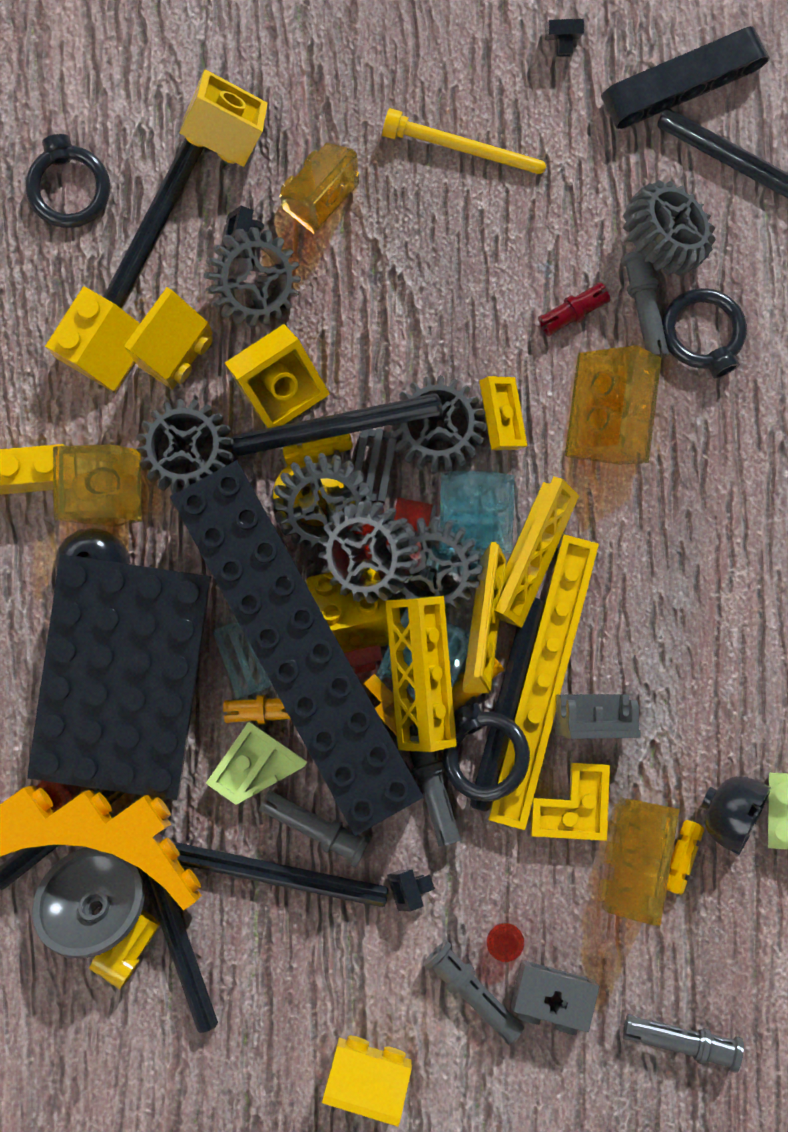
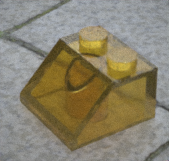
(320, 185)
(97, 484)

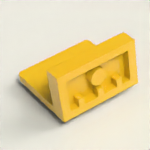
(352, 622)

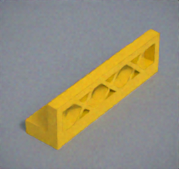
(535, 549)
(427, 674)

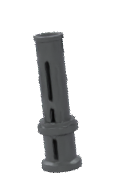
(643, 289)
(428, 770)
(330, 835)
(461, 980)
(701, 1044)

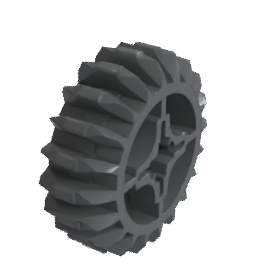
(669, 227)
(247, 262)
(449, 435)
(194, 437)
(308, 507)
(343, 540)
(446, 560)

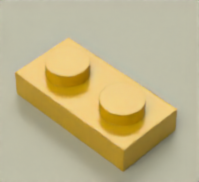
(503, 413)

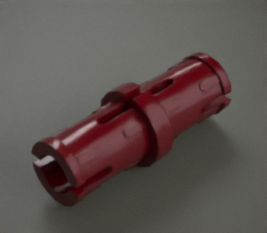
(574, 309)

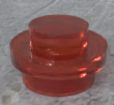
(505, 942)

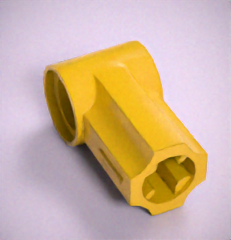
(121, 961)

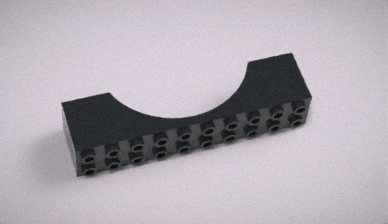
(297, 648)

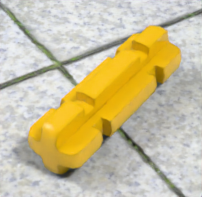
(326, 446)
(684, 856)

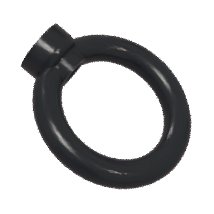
(60, 151)
(721, 360)
(470, 720)

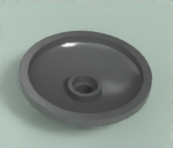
(73, 892)

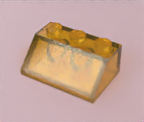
(613, 405)
(638, 860)

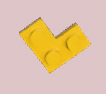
(583, 814)

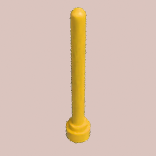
(398, 125)

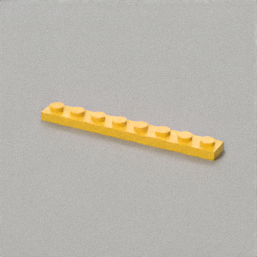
(546, 672)

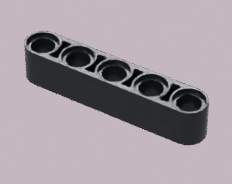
(685, 77)

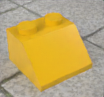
(224, 119)
(94, 339)
(169, 339)
(277, 377)
(368, 1080)

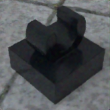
(564, 32)
(241, 219)
(407, 889)

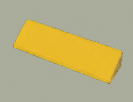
(485, 622)

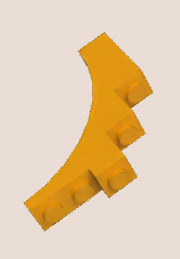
(86, 822)

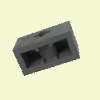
(576, 992)

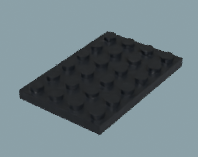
(119, 677)

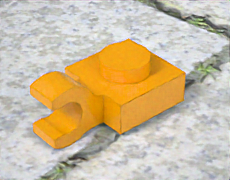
(386, 708)

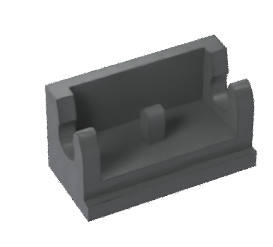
(597, 716)

